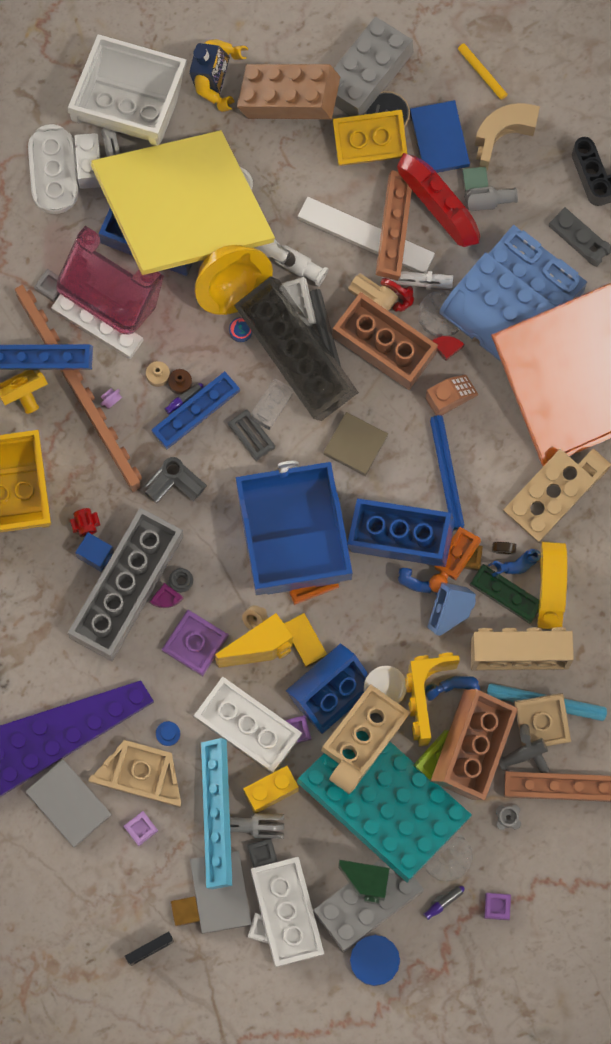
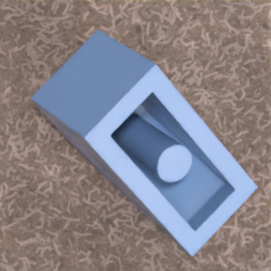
(450, 607)

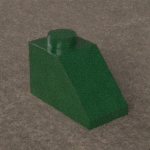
(366, 880)

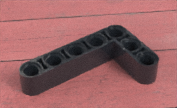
(592, 181)

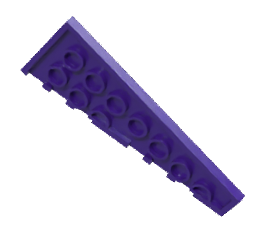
(49, 736)

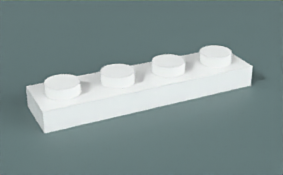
(122, 343)

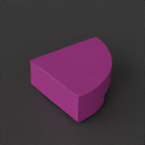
(166, 597)

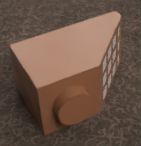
(450, 394)

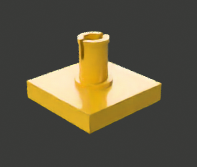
(21, 388)

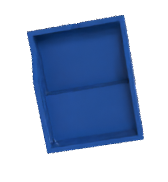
(294, 529)

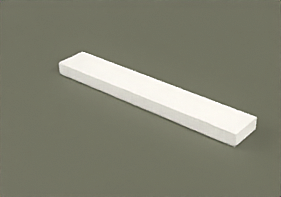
(360, 233)

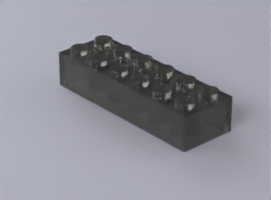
(296, 349)

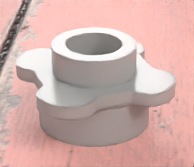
(513, 812)

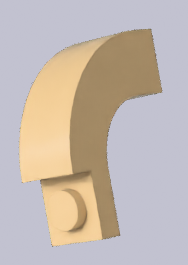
(508, 119)

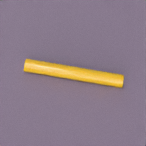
(482, 71)

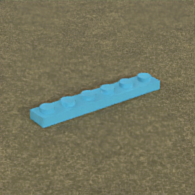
(216, 814)

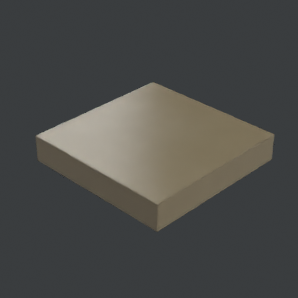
(355, 444)

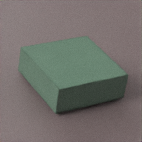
(475, 178)

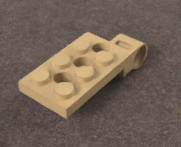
(588, 473)
(351, 771)

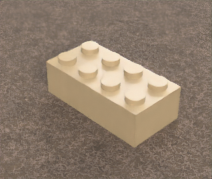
(522, 649)

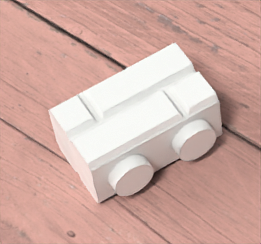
(87, 150)

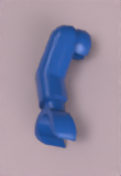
(520, 566)
(412, 583)
(454, 682)

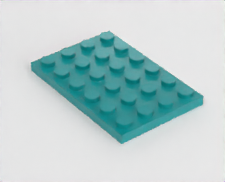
(390, 809)

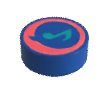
(240, 330)

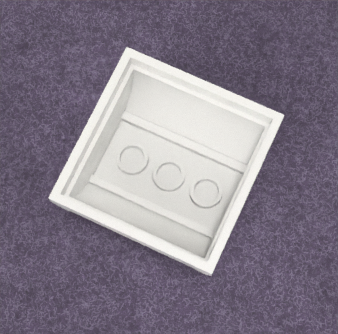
(128, 89)

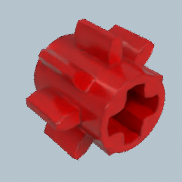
(85, 522)

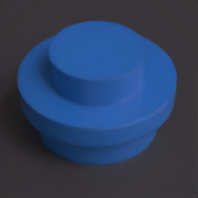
(168, 733)

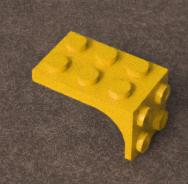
(418, 673)

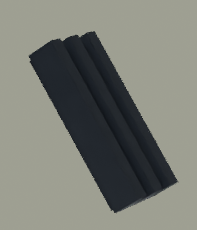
(149, 949)

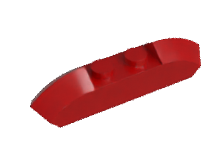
(439, 200)

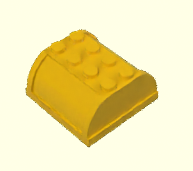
(22, 483)

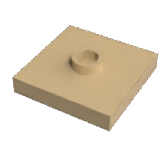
(545, 718)

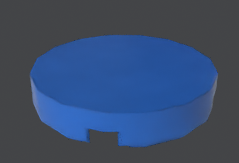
(374, 960)

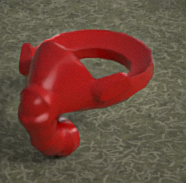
(405, 294)

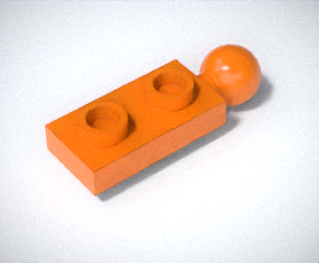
(461, 549)

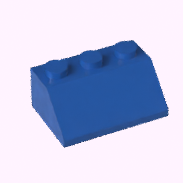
(329, 688)

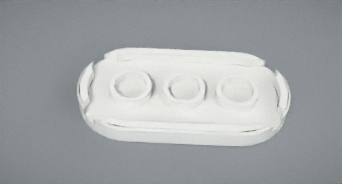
(53, 169)

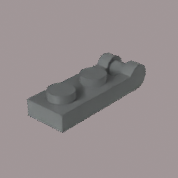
(580, 236)

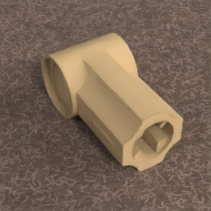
(381, 295)

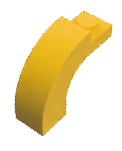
(553, 585)

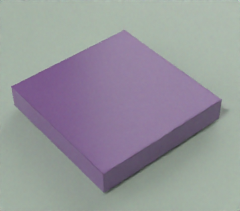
(195, 642)

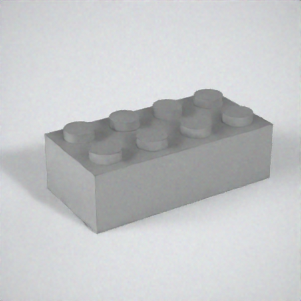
(370, 66)
(351, 919)

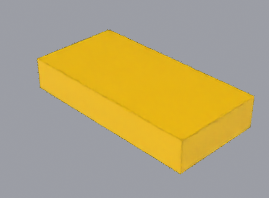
(305, 640)

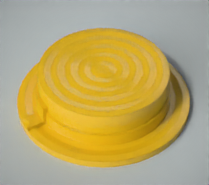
(230, 276)

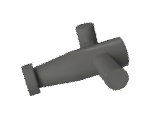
(530, 750)

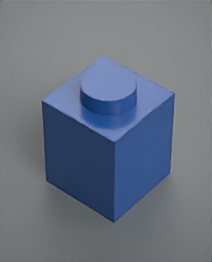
(94, 552)

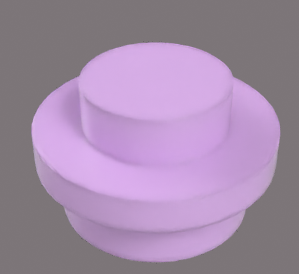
(110, 398)

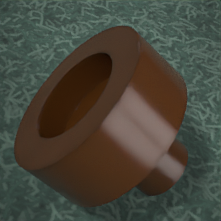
(180, 386)

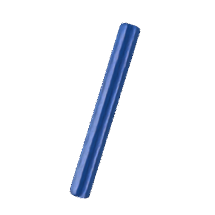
(447, 470)

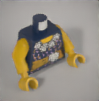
(210, 67)

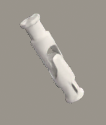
(302, 266)

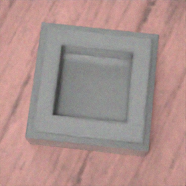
(47, 285)

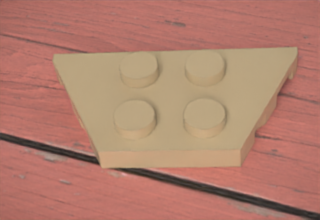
(140, 772)

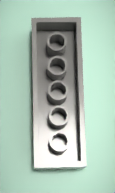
(126, 584)

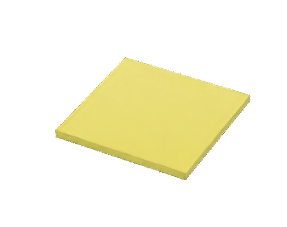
(181, 201)

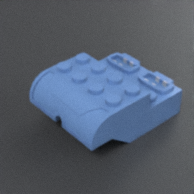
(509, 287)

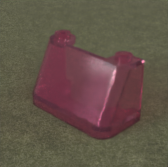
(107, 288)

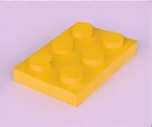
(370, 137)

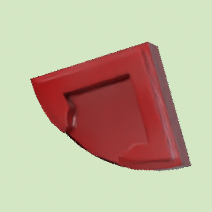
(448, 346)

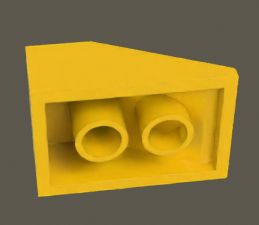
(260, 644)

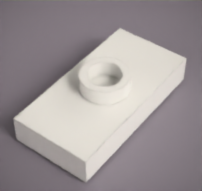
(300, 294)

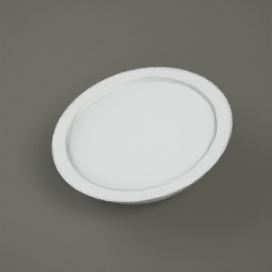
(387, 680)

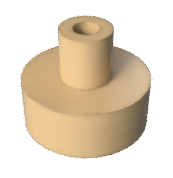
(157, 374)
(254, 616)

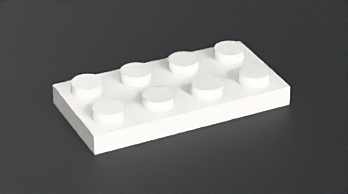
(248, 725)
(286, 912)

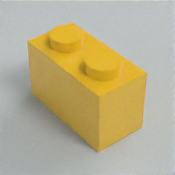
(271, 789)

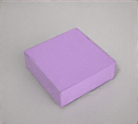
(140, 828)

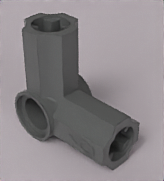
(184, 480)

